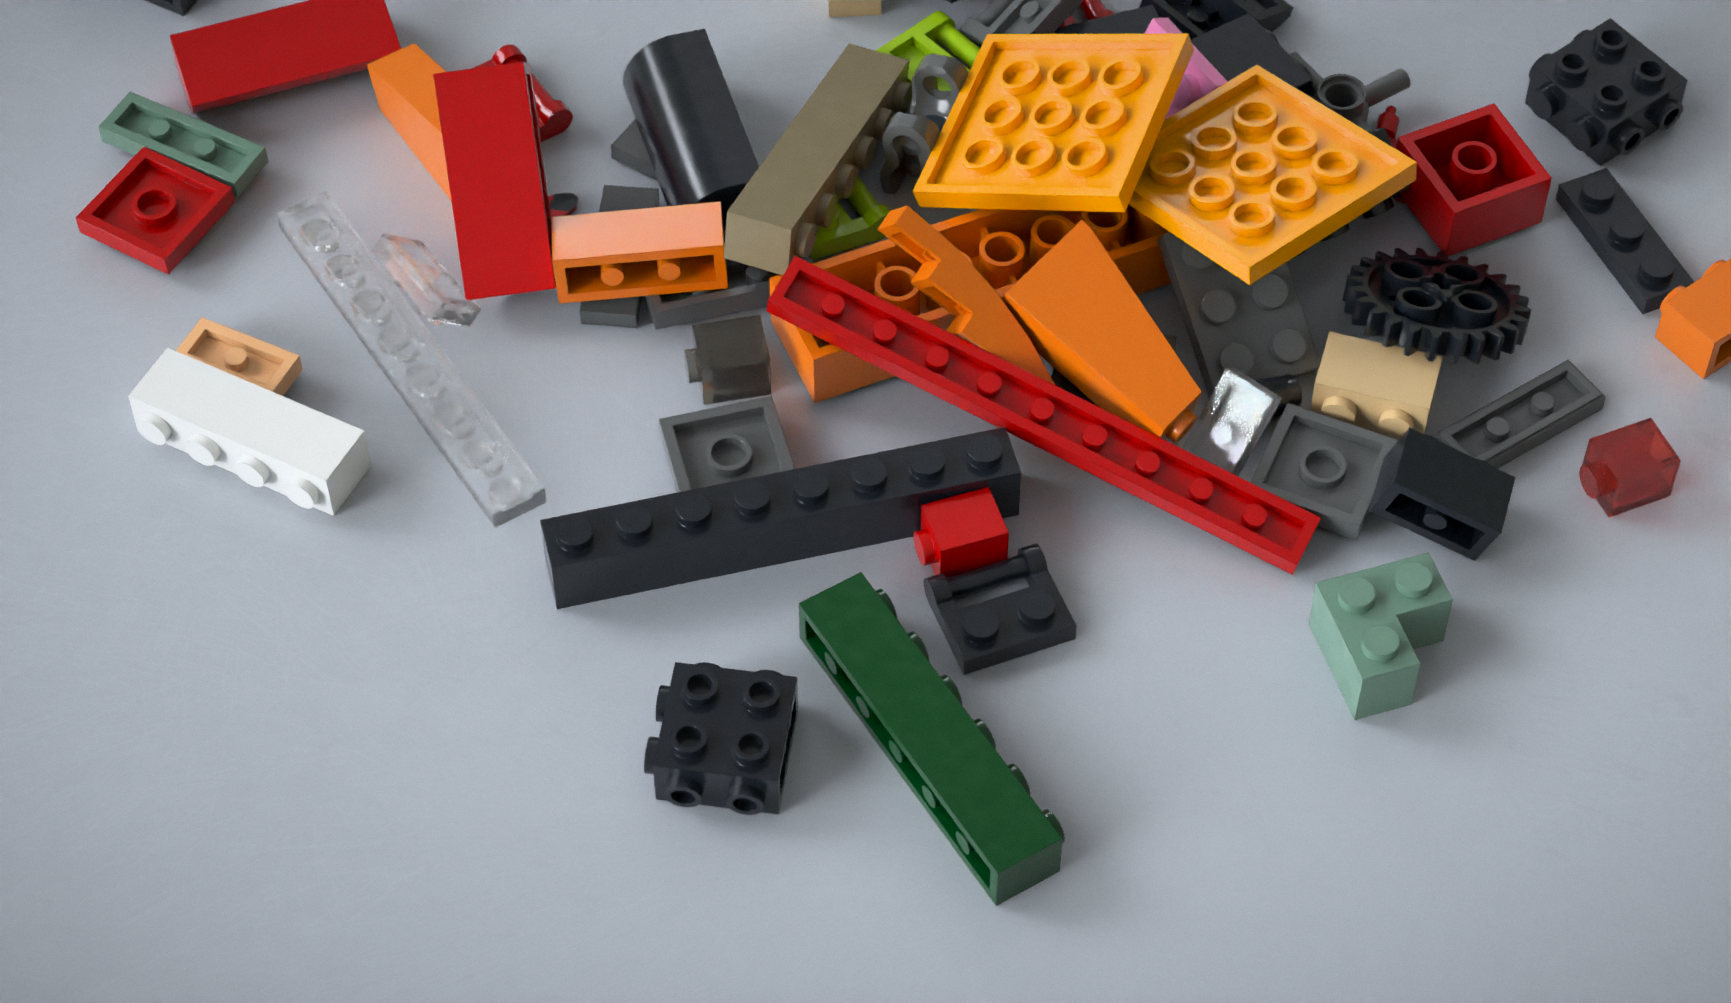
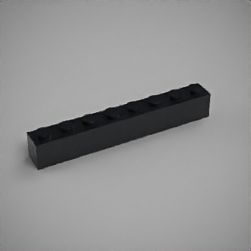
(770, 517)

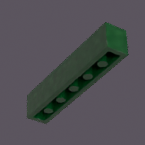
(931, 738)

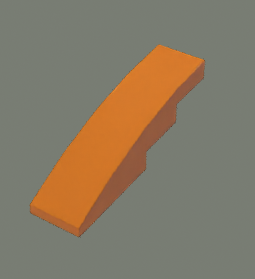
(962, 291)

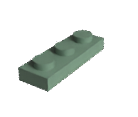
(185, 140)

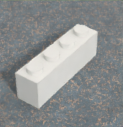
(250, 432)

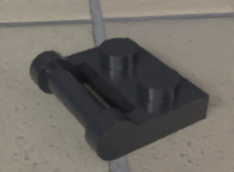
(1006, 624)

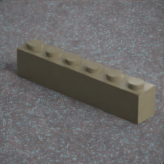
(817, 160)

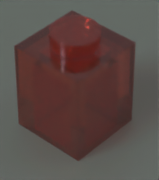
(1629, 467)

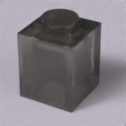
(729, 360)

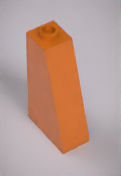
(409, 102)
(1103, 337)

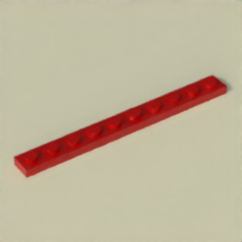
(1043, 414)

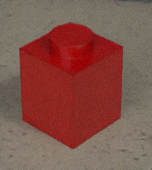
(961, 533)

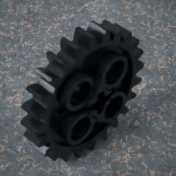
(1436, 305)

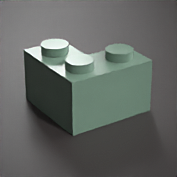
(1373, 624)

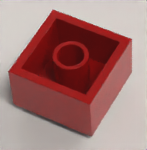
(1473, 180)

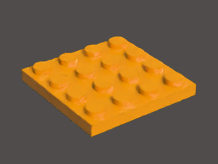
(1054, 122)
(1263, 174)

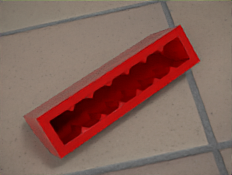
(280, 50)
(496, 179)

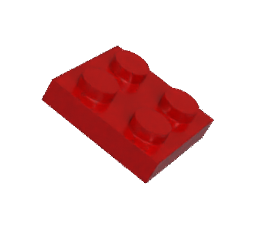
(155, 210)

